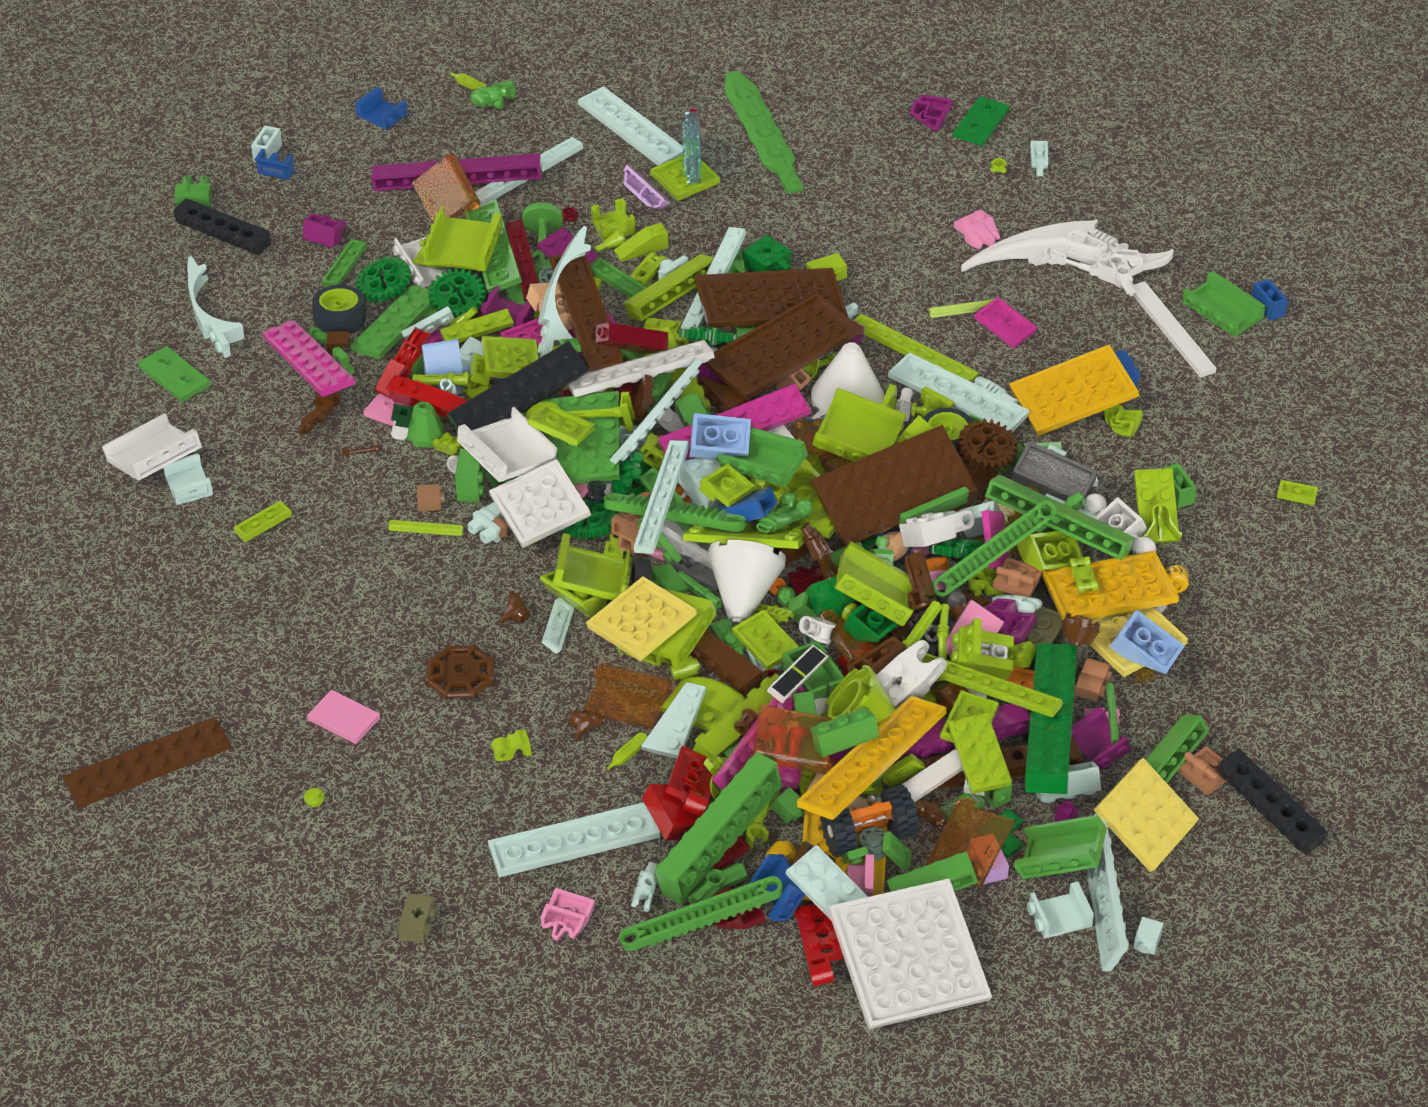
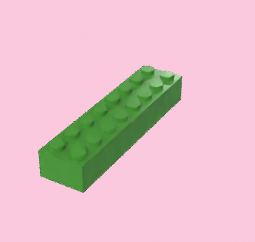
(718, 828)

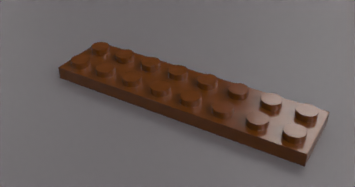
(585, 311)
(146, 762)

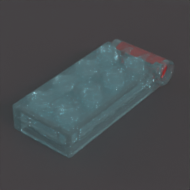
(691, 144)

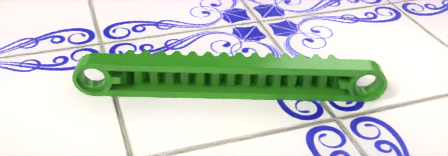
(678, 512)
(994, 548)
(701, 913)

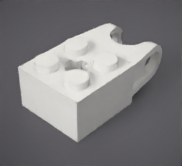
(934, 527)
(908, 675)

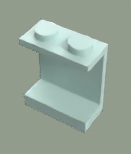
(187, 479)
(1061, 913)

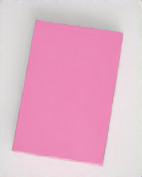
(973, 610)
(343, 716)

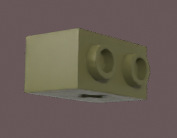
(416, 918)

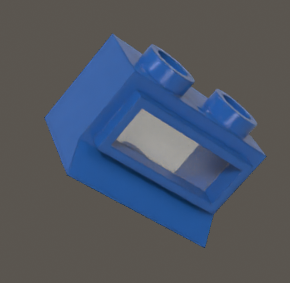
(273, 167)

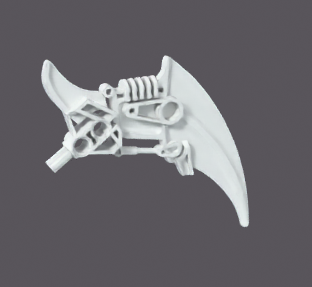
(1079, 242)

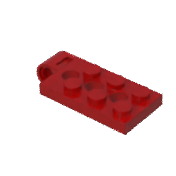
(698, 789)
(818, 962)

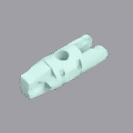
(1023, 603)
(645, 887)

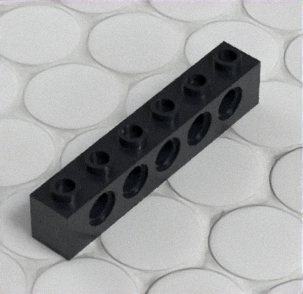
(222, 226)
(1272, 802)

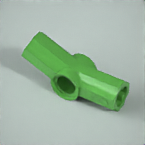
(718, 880)

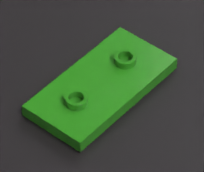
(174, 374)

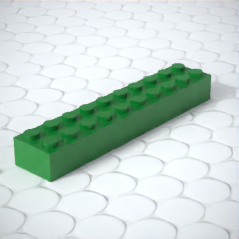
(1051, 737)

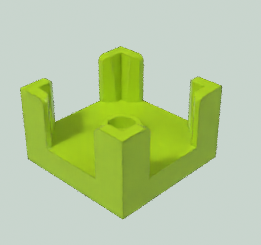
(611, 221)

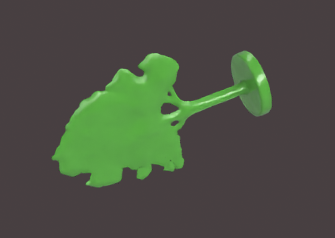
(542, 220)

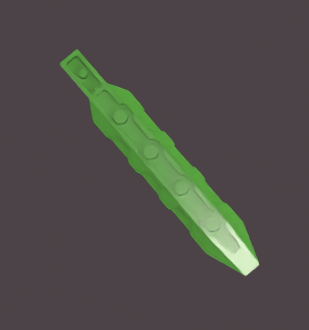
(762, 130)

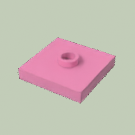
(381, 409)

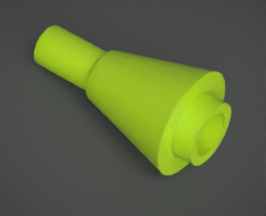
(614, 240)
(464, 317)

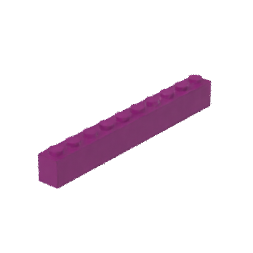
(476, 169)
(1007, 722)

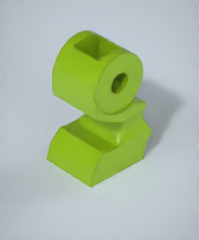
(506, 747)

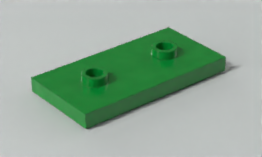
(981, 121)

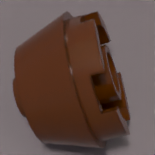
(1079, 629)

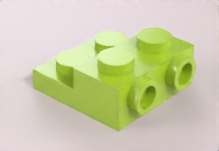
(726, 485)

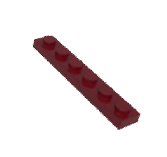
(522, 255)

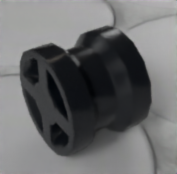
(596, 491)

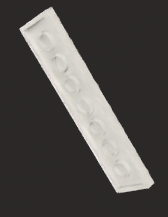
(636, 369)

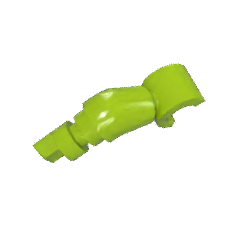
(756, 828)

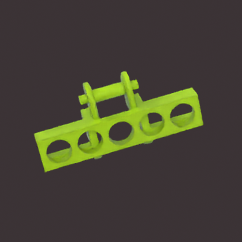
(778, 614)

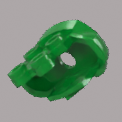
(630, 470)

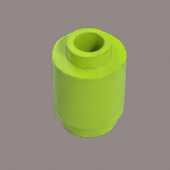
(688, 669)

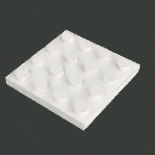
(539, 503)

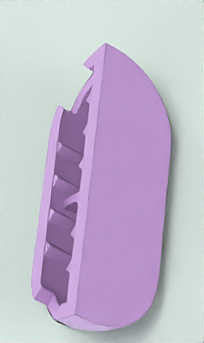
(644, 189)

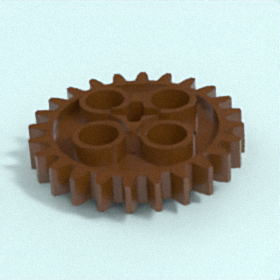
(995, 454)

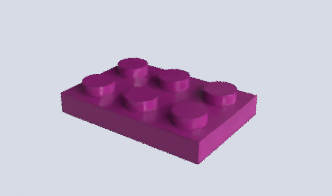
(557, 244)

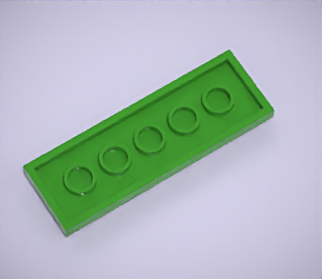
(388, 326)

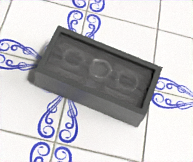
(1053, 473)

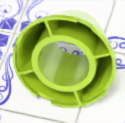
(857, 691)

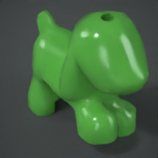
(493, 94)

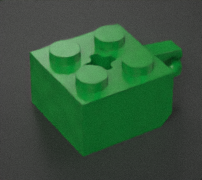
(766, 256)

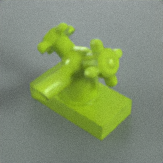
(477, 374)
(931, 400)

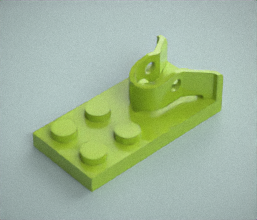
(1157, 504)

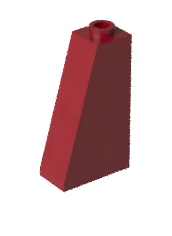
(631, 338)

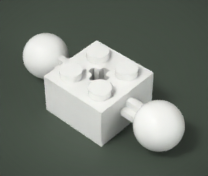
(1122, 518)

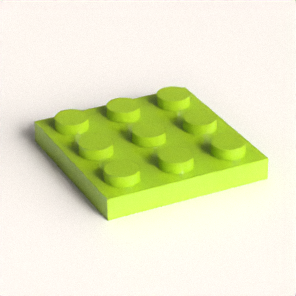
(672, 178)
(507, 355)

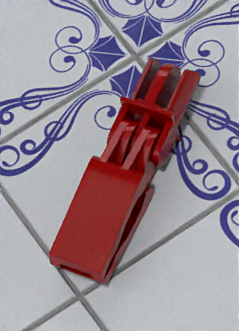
(404, 360)

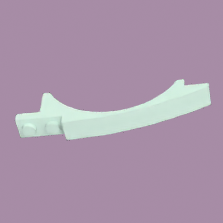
(552, 328)
(217, 330)

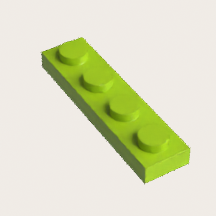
(478, 326)

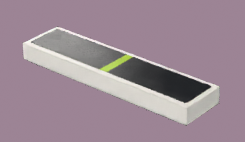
(797, 674)

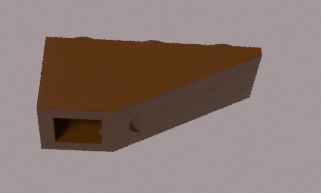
(720, 396)

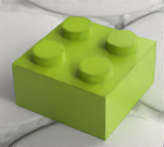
(1022, 654)

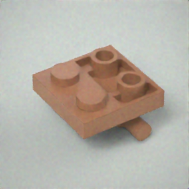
(1017, 578)
(1203, 770)

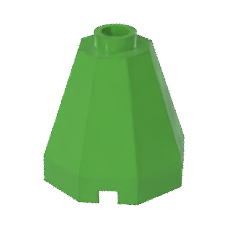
(424, 425)

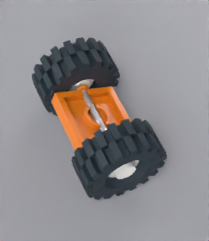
(893, 811)

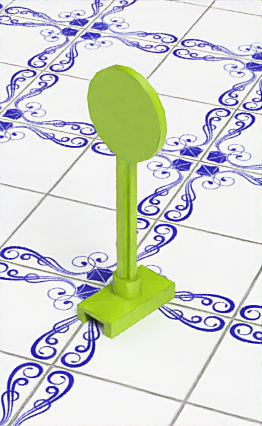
(624, 410)

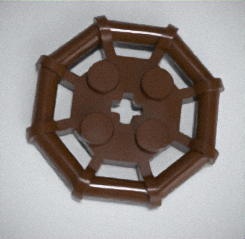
(460, 658)

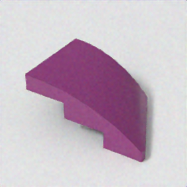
(931, 110)
(1015, 622)

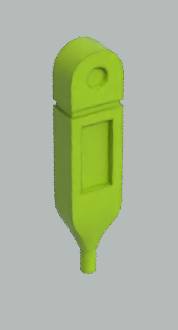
(468, 81)
(628, 750)

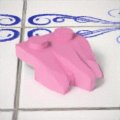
(978, 229)
(567, 913)

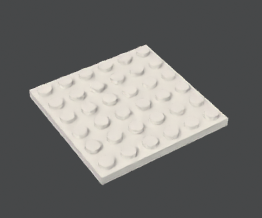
(909, 953)

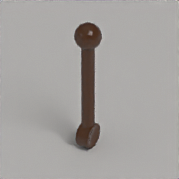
(346, 452)

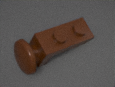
(324, 408)
(920, 582)

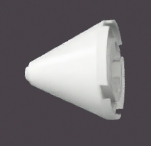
(849, 372)
(744, 575)

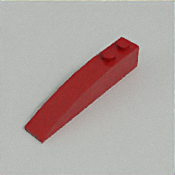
(412, 392)

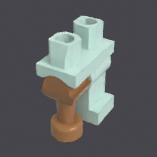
(490, 523)

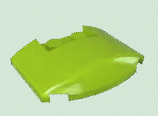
(717, 700)

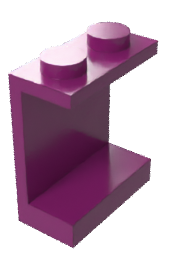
(519, 313)
(1094, 739)

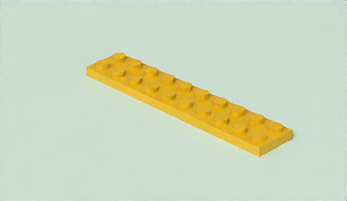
(872, 758)

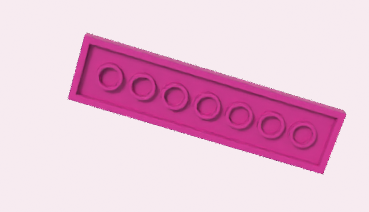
(308, 358)
(765, 414)

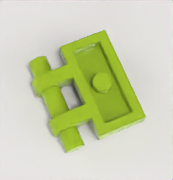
(986, 579)

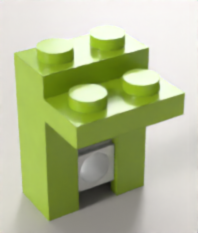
(979, 649)

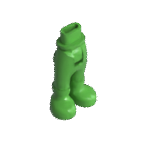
(788, 513)

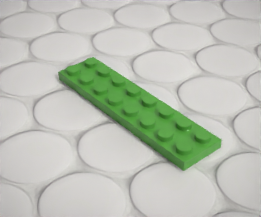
(502, 267)

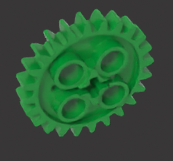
(395, 275)
(470, 287)
(711, 335)
(597, 524)
(955, 547)

